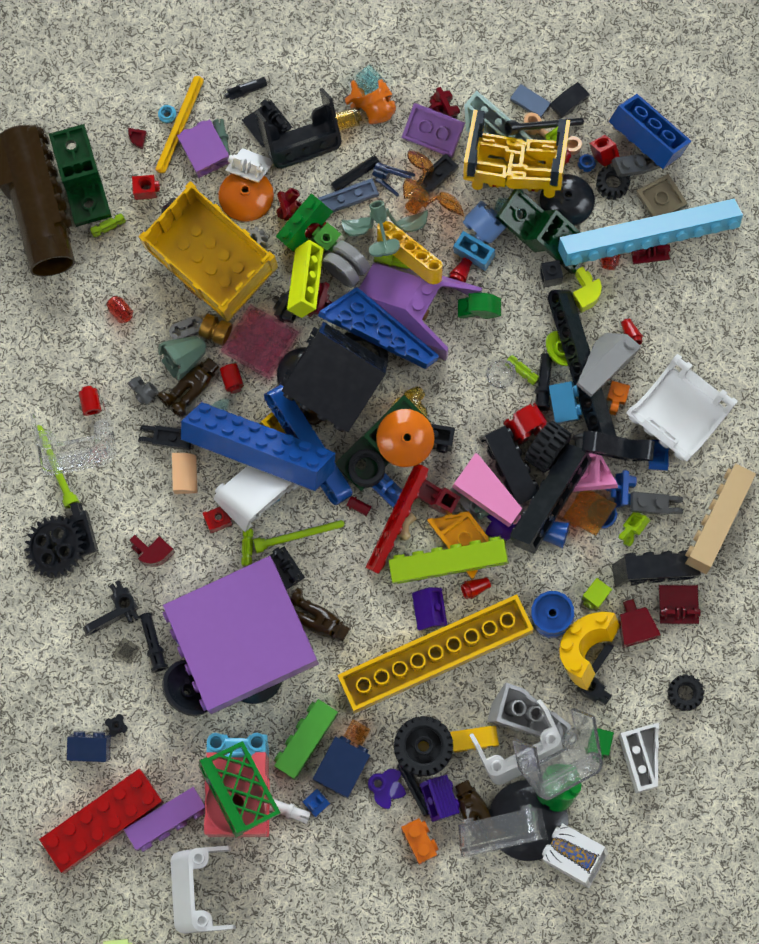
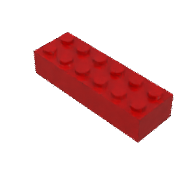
(101, 821)

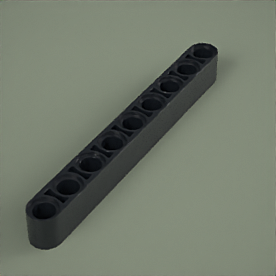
(576, 353)

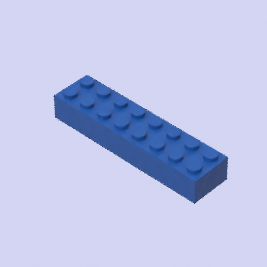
(258, 446)

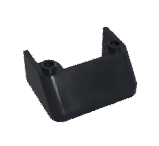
(304, 142)

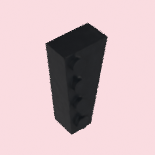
(510, 464)
(652, 568)

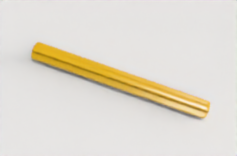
(179, 124)

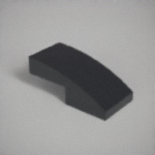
(569, 99)

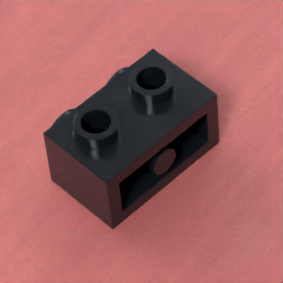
(443, 438)

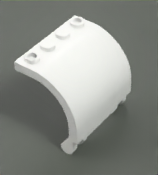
(681, 409)

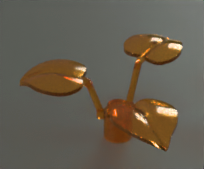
(418, 196)

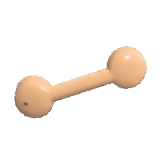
(574, 143)

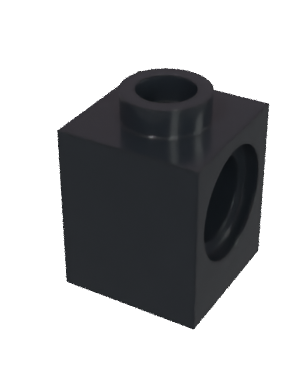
(551, 273)

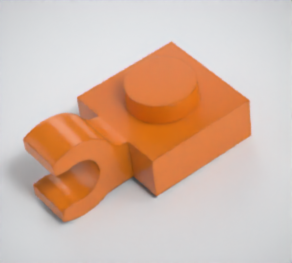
(617, 394)

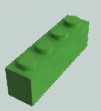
(306, 739)

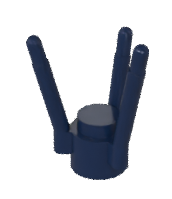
(383, 171)

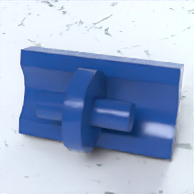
(388, 490)
(620, 494)

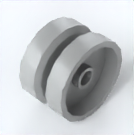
(346, 263)

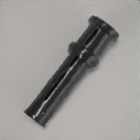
(542, 391)
(155, 651)

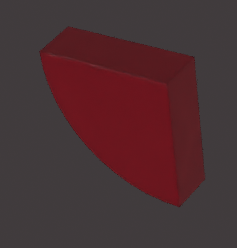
(137, 137)

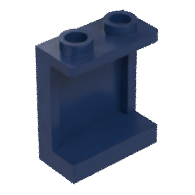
(341, 766)

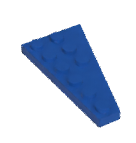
(371, 322)

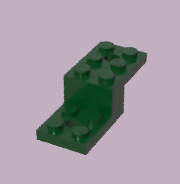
(80, 175)
(537, 227)
(368, 441)

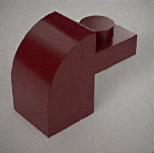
(438, 498)
(155, 554)

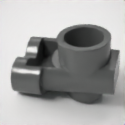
(145, 392)

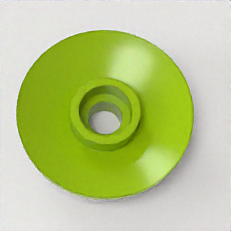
(555, 348)

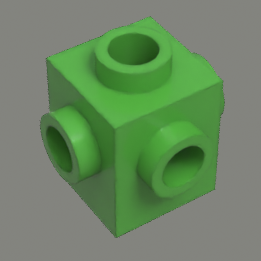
(329, 233)

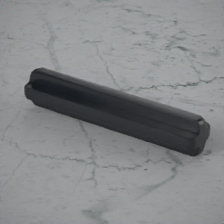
(355, 173)
(415, 789)

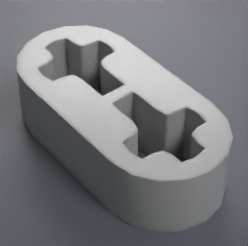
(185, 324)

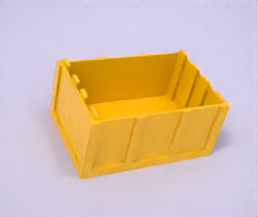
(209, 252)

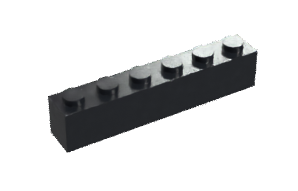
(550, 498)

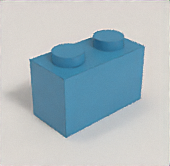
(474, 250)
(565, 402)

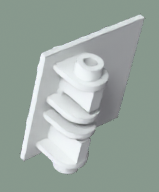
(249, 165)

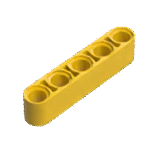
(413, 254)
(485, 736)

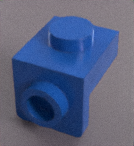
(660, 459)

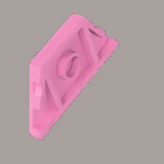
(596, 476)

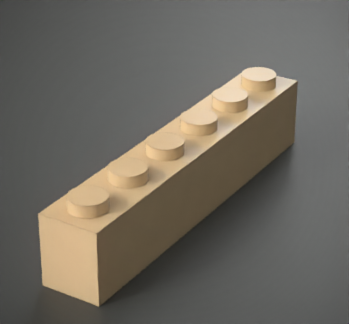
(720, 518)

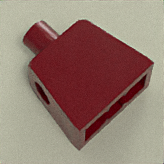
(636, 625)

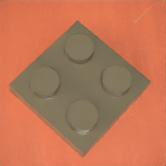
(661, 197)

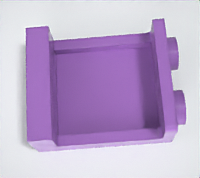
(204, 148)

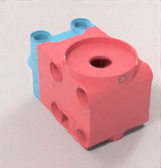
(257, 745)

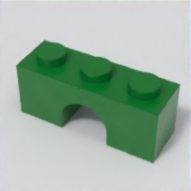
(309, 212)

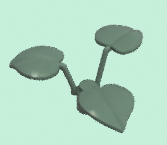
(379, 214)

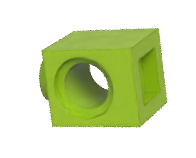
(596, 594)

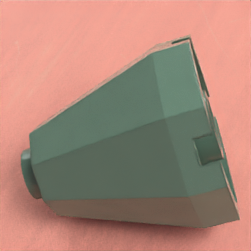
(183, 353)

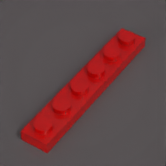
(394, 524)

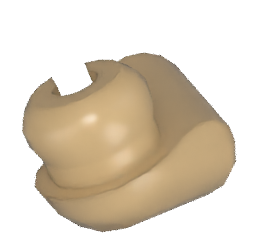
(405, 535)

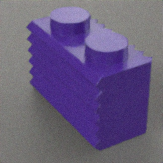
(440, 798)

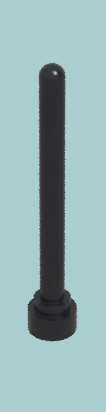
(512, 127)

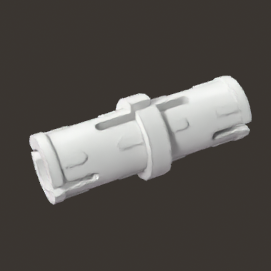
(292, 812)

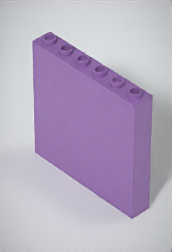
(239, 635)

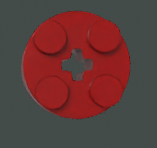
(525, 423)

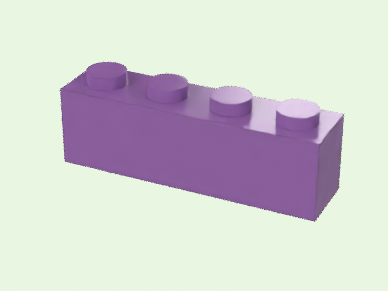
(165, 819)

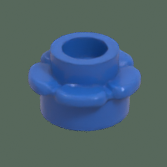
(589, 159)

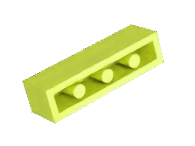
(305, 279)

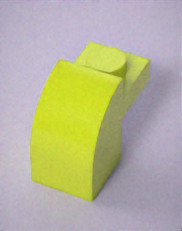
(589, 293)

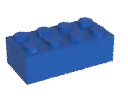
(649, 131)

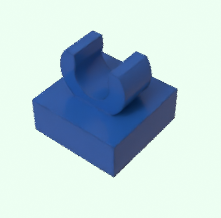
(316, 802)

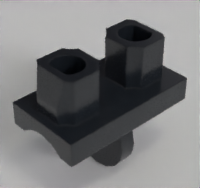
(281, 308)

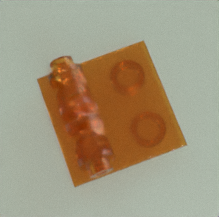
(589, 511)

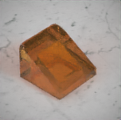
(356, 732)

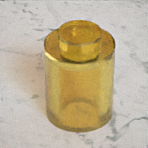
(348, 118)

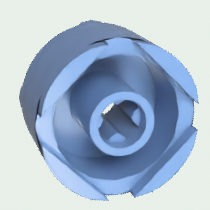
(484, 223)

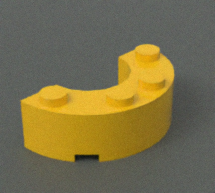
(580, 638)

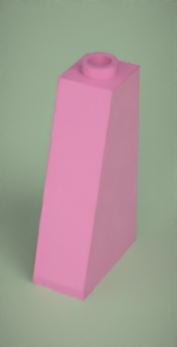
(486, 491)

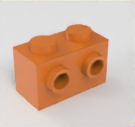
(418, 840)

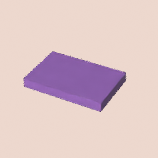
(433, 130)

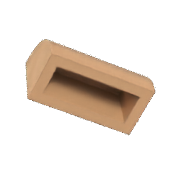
(184, 473)

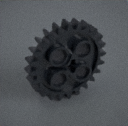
(70, 539)

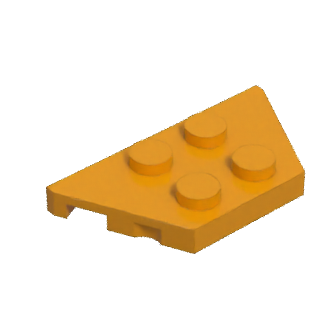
(458, 530)

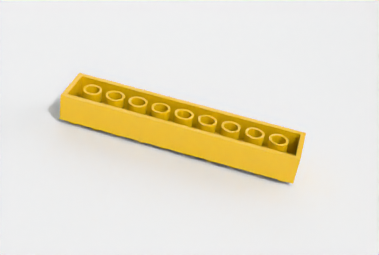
(435, 653)

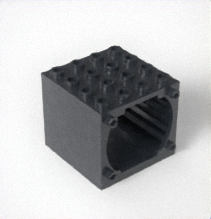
(334, 377)

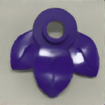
(497, 528)
(389, 789)

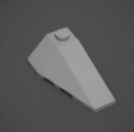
(606, 359)
(521, 712)

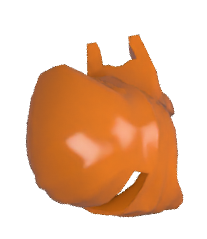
(375, 104)

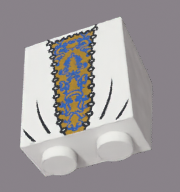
(575, 855)

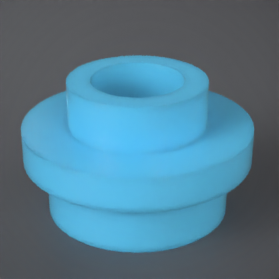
(167, 108)

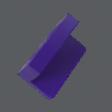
(429, 608)

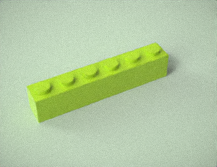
(448, 561)

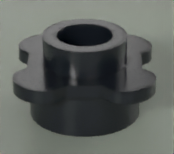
(113, 731)

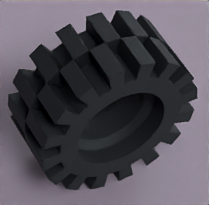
(608, 191)
(694, 684)

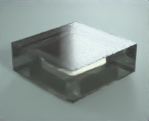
(126, 651)

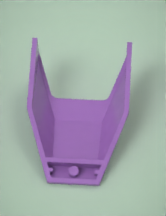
(408, 298)

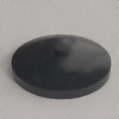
(510, 800)

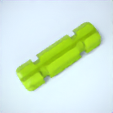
(107, 225)
(523, 370)
(247, 547)

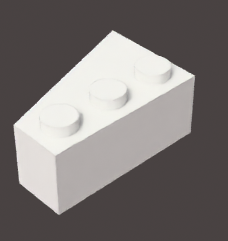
(641, 755)

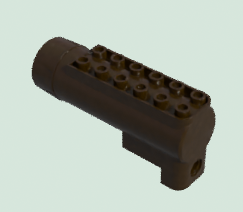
(36, 197)

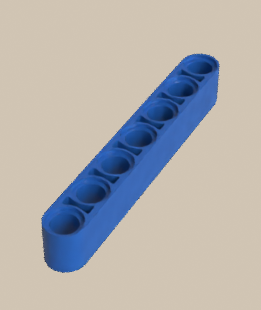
(296, 424)

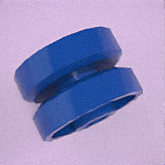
(555, 603)

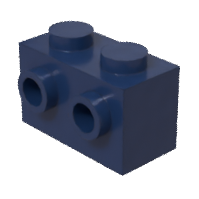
(88, 747)

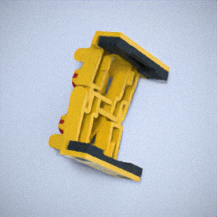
(527, 172)

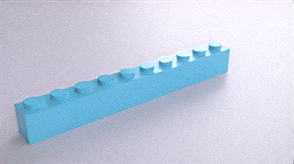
(649, 232)

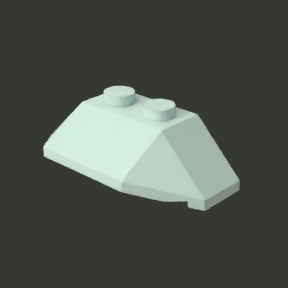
(494, 118)

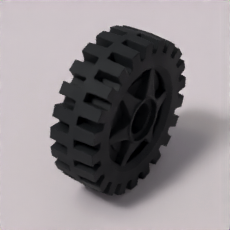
(423, 762)

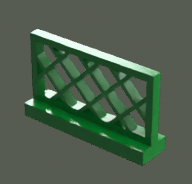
(224, 799)

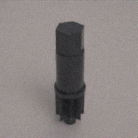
(246, 88)

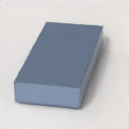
(530, 101)

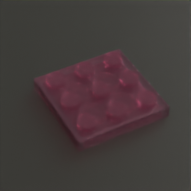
(259, 341)

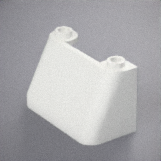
(250, 495)

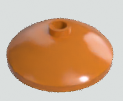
(247, 205)
(391, 438)

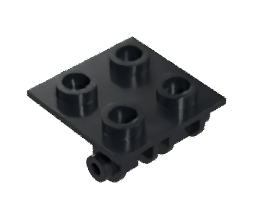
(272, 115)
(286, 567)

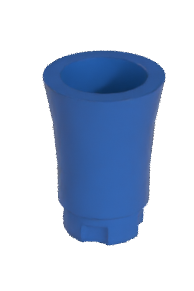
(557, 533)

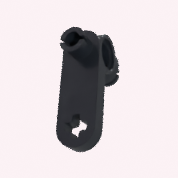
(119, 594)
(599, 692)

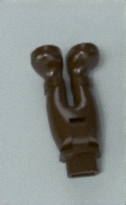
(197, 380)
(325, 621)
(471, 802)

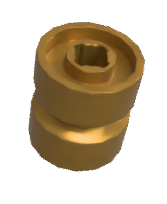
(215, 329)

